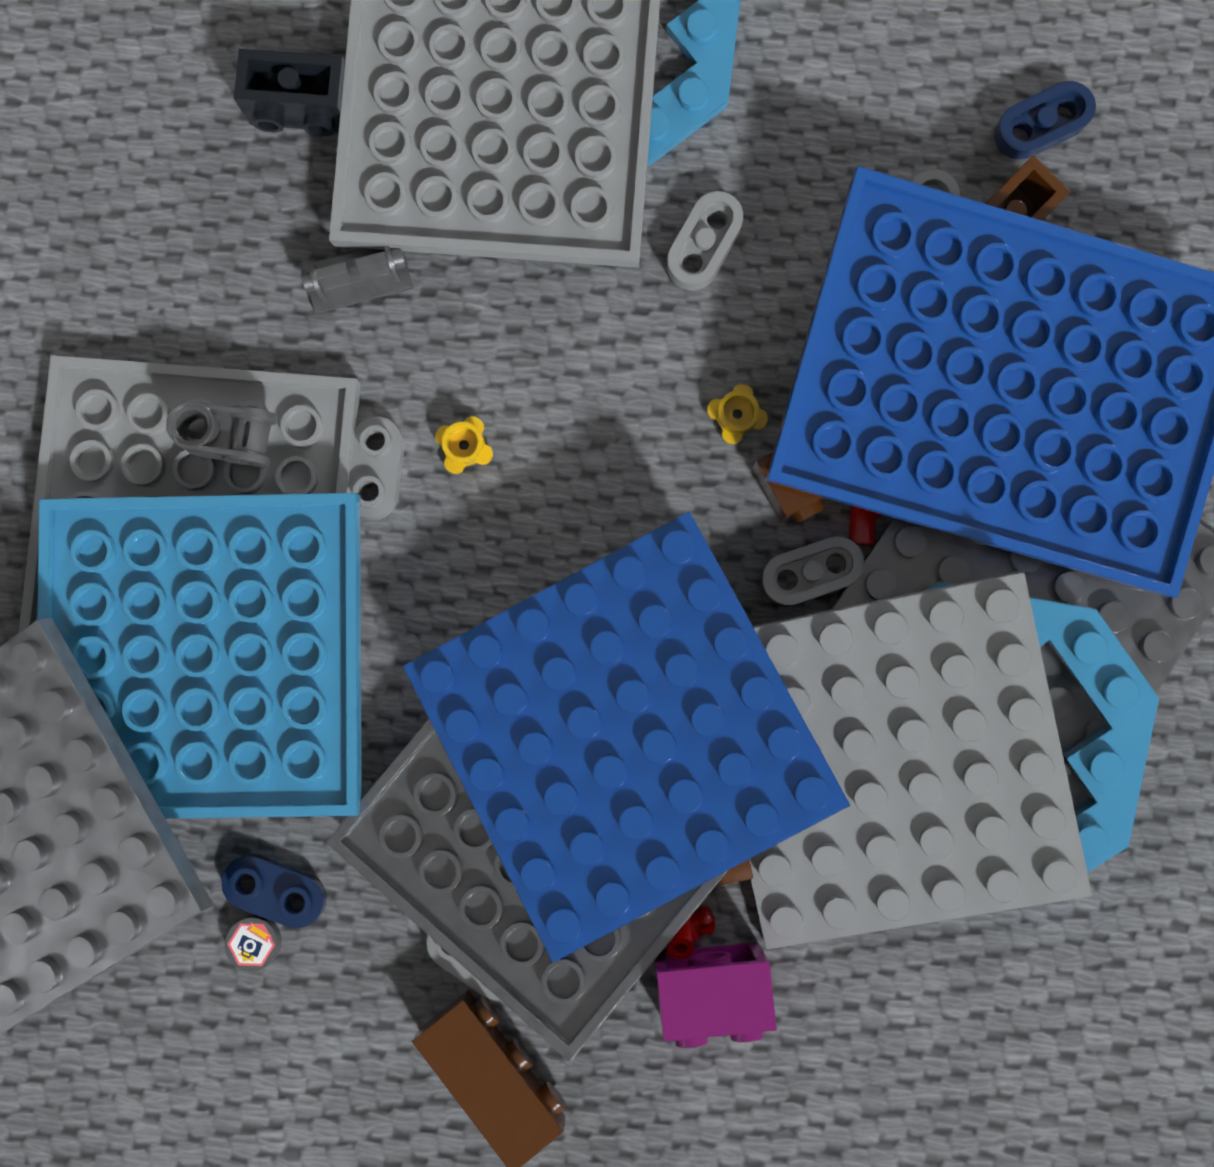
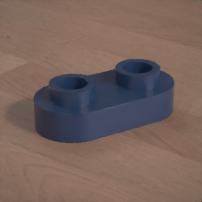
(1042, 122)
(272, 890)

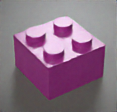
(715, 994)

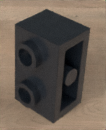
(290, 90)

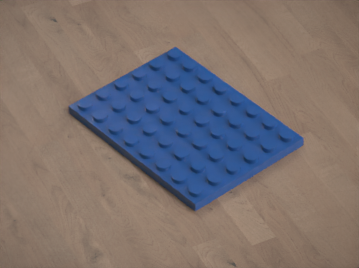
(1007, 384)

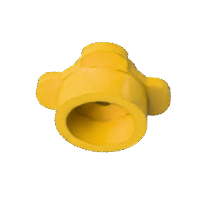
(739, 399)
(450, 438)

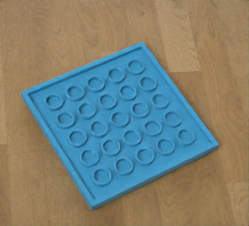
(218, 643)

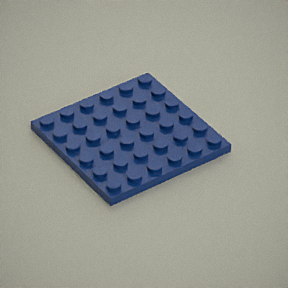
(624, 737)

